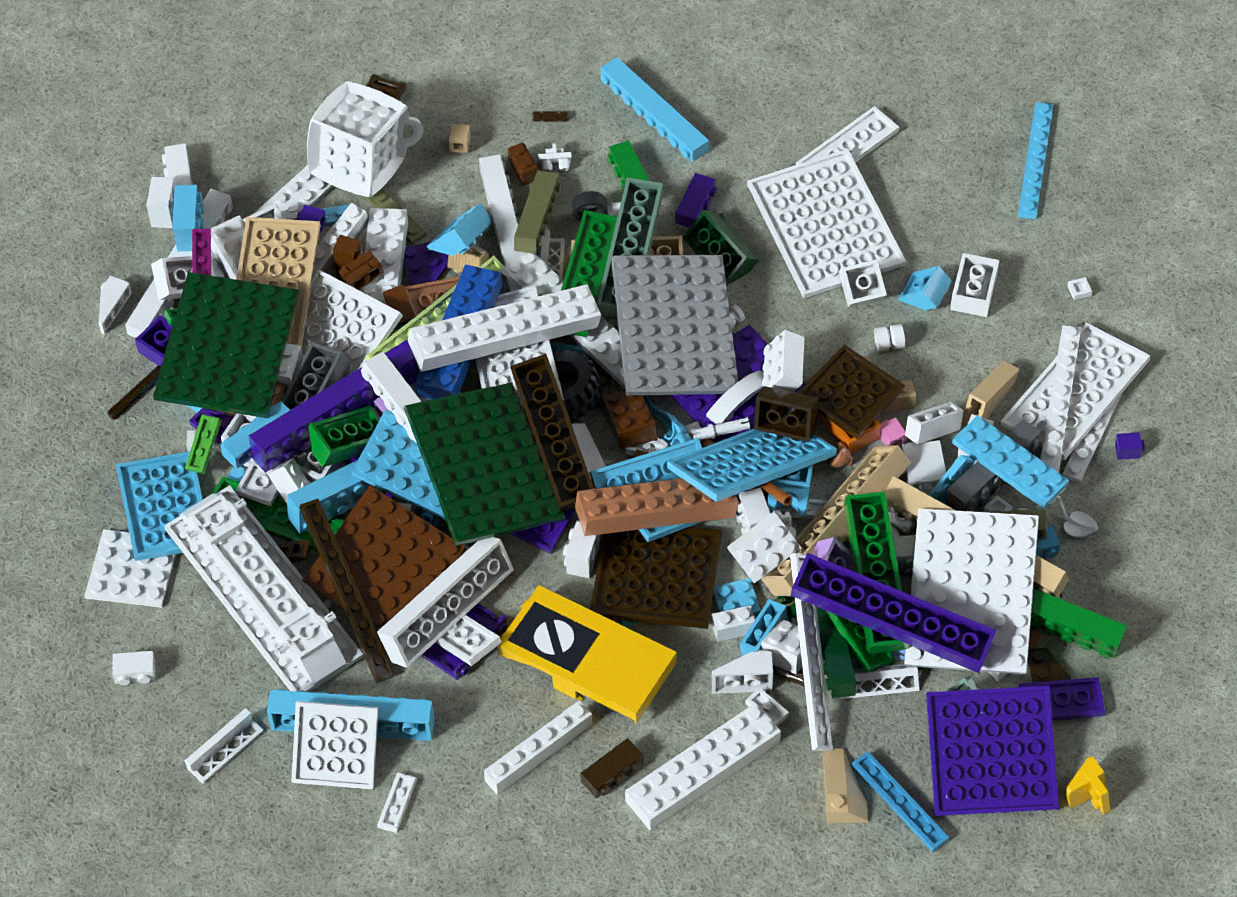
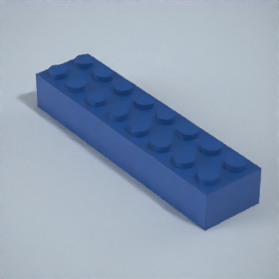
(474, 292)

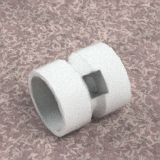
(891, 337)

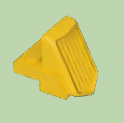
(1089, 784)

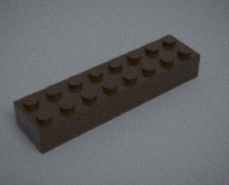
(552, 430)

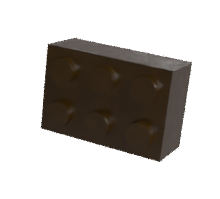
(786, 413)

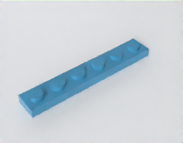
(900, 801)

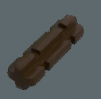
(550, 116)

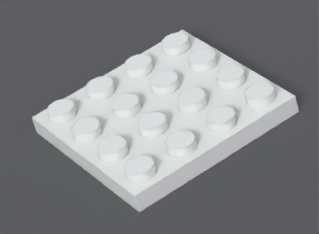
(124, 580)
(334, 744)

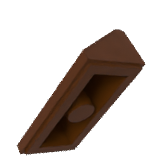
(399, 300)

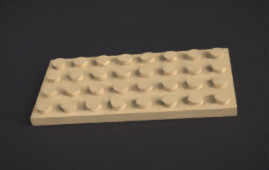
(283, 256)

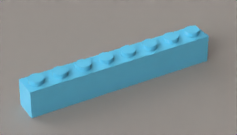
(654, 109)

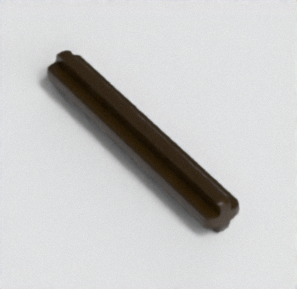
(134, 393)

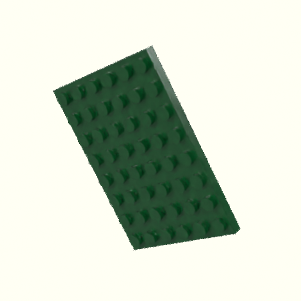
(226, 345)
(483, 463)

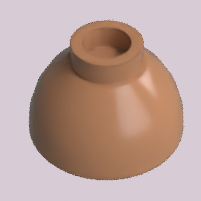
(842, 457)

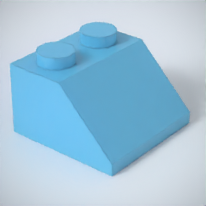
(926, 288)

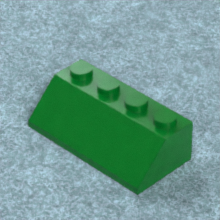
(342, 435)

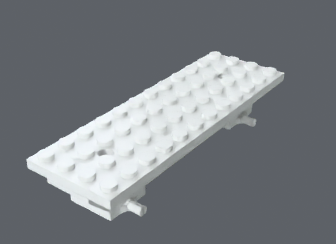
(263, 591)

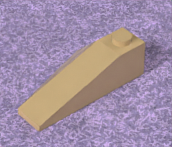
(842, 791)

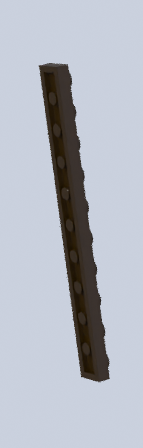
(347, 591)

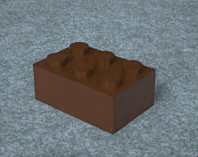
(629, 419)

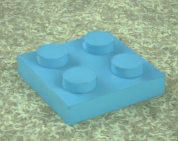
(736, 595)

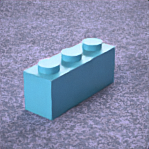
(764, 623)

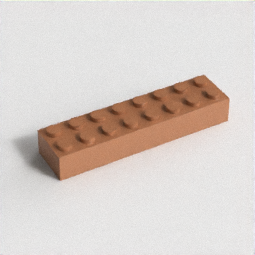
(648, 506)

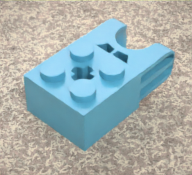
(798, 486)

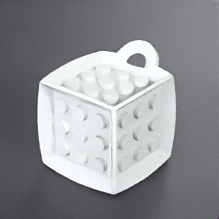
(359, 138)

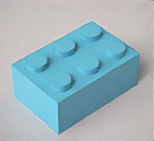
(186, 215)

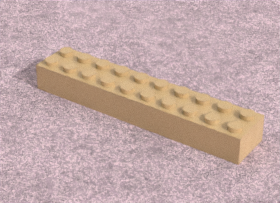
(869, 477)
(908, 500)

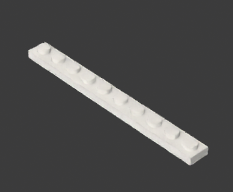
(1061, 396)
(812, 667)

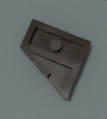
(1044, 666)

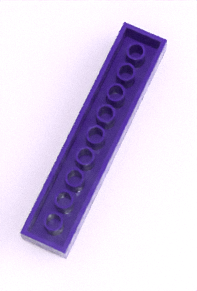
(290, 431)
(893, 612)

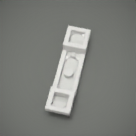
(735, 397)

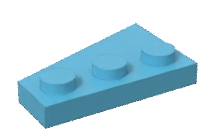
(959, 467)

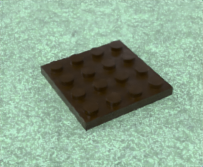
(852, 391)

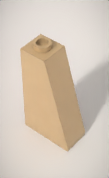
(990, 391)

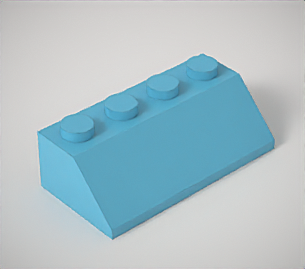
(462, 232)

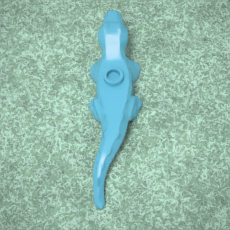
(675, 430)

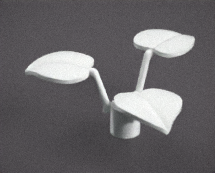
(1078, 524)

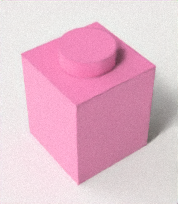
(892, 433)

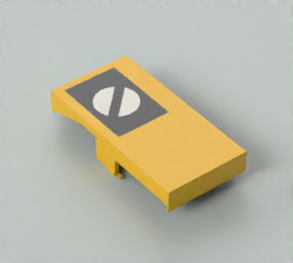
(587, 653)

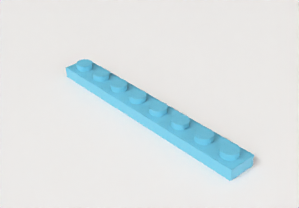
(1035, 160)

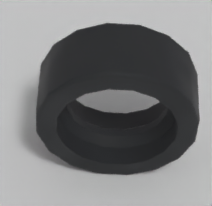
(586, 199)

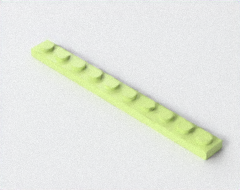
(430, 315)

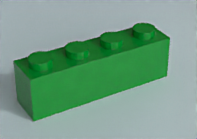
(625, 163)

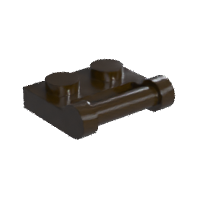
(400, 87)

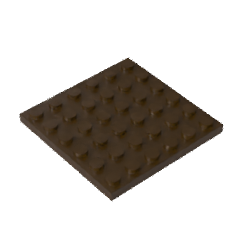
(658, 579)

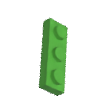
(203, 444)

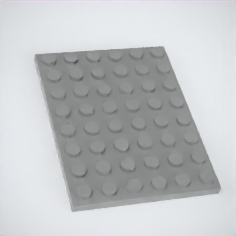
(674, 324)

